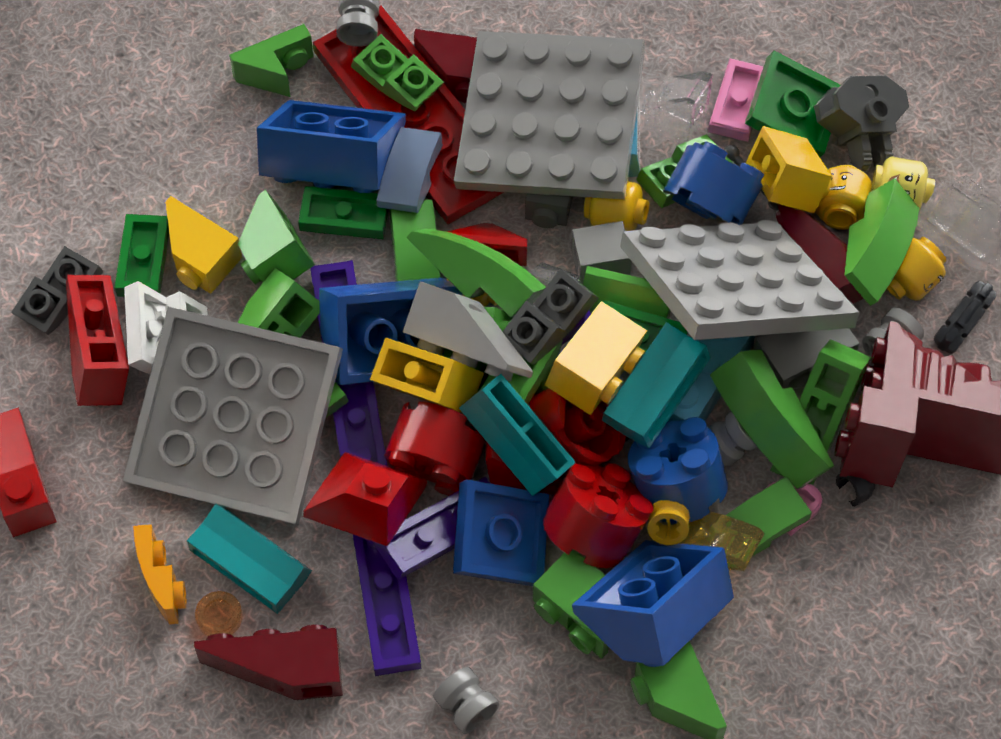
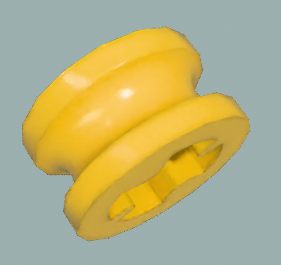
(668, 533)

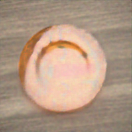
(218, 613)

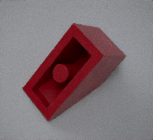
(449, 57)

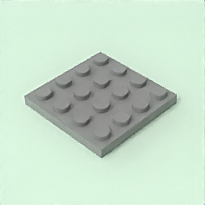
(550, 115)
(737, 280)
(233, 415)

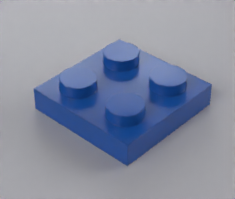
(500, 533)

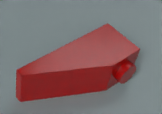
(96, 341)
(22, 489)

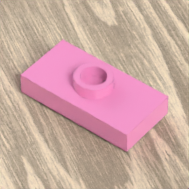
(735, 100)

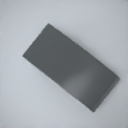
(46, 299)
(551, 317)

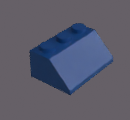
(327, 144)
(362, 317)
(657, 600)

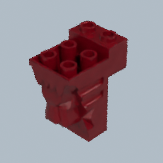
(920, 408)

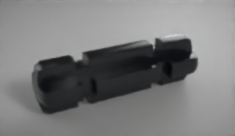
(965, 317)

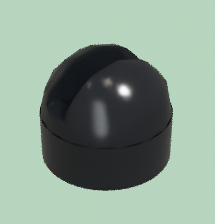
(862, 488)

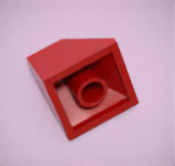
(365, 498)

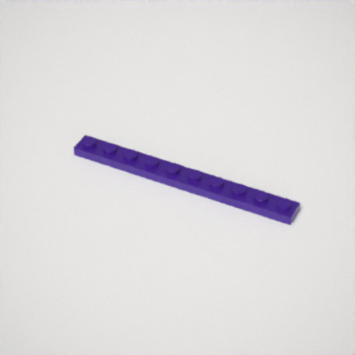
(384, 596)

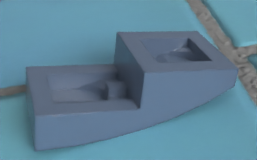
(408, 170)

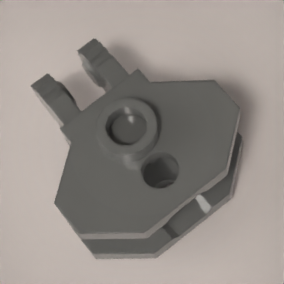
(863, 117)

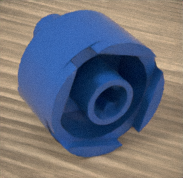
(713, 185)
(681, 467)

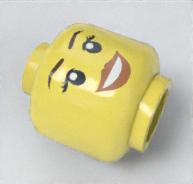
(910, 175)

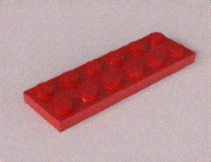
(437, 114)

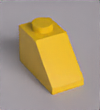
(200, 247)

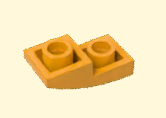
(160, 579)

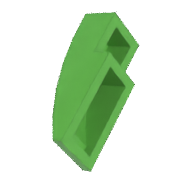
(880, 240)
(478, 269)
(772, 417)

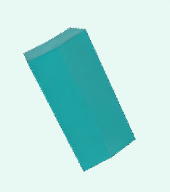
(657, 385)
(517, 435)
(248, 558)

